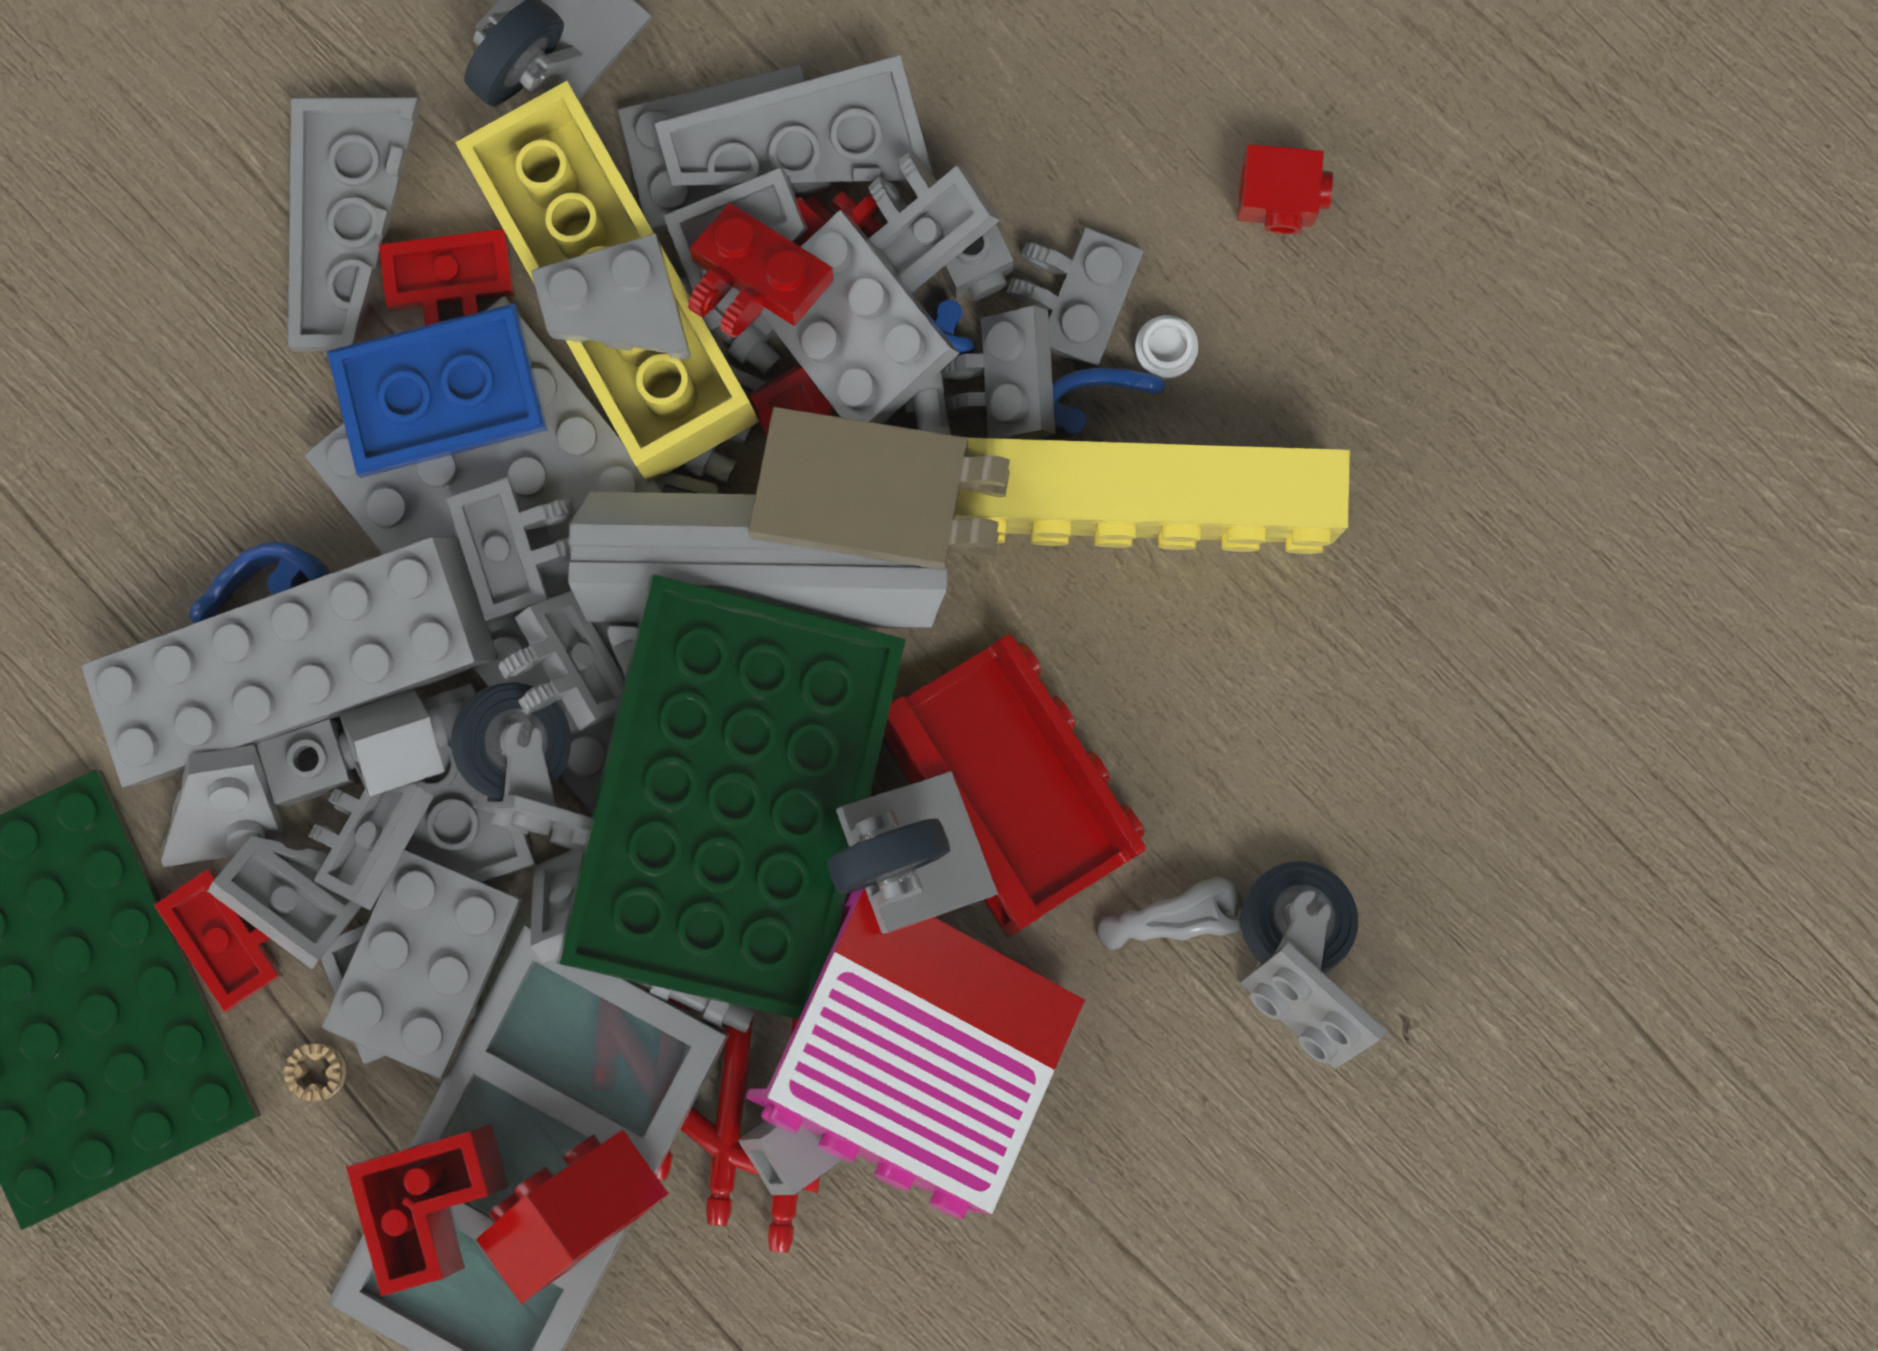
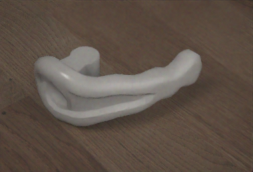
(1205, 908)

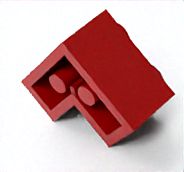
(407, 1202)
(568, 1215)

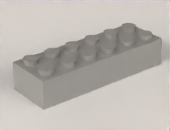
(290, 660)

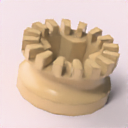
(296, 1070)

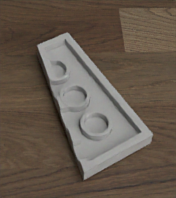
(817, 130)
(342, 198)

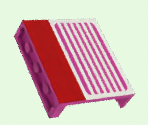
(921, 1058)

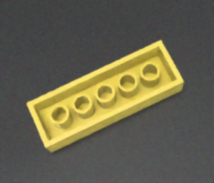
(567, 199)
(1166, 494)

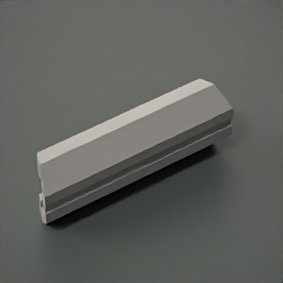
(707, 543)

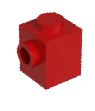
(1283, 187)

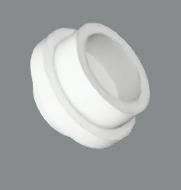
(1166, 346)

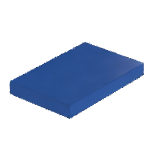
(437, 390)

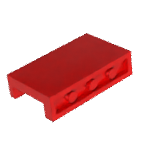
(1022, 777)

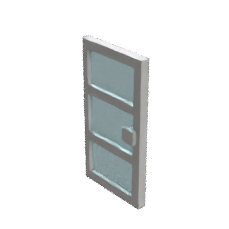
(547, 1067)

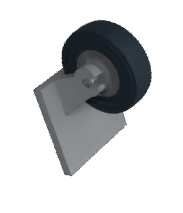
(549, 44)
(516, 761)
(912, 853)
(1298, 928)

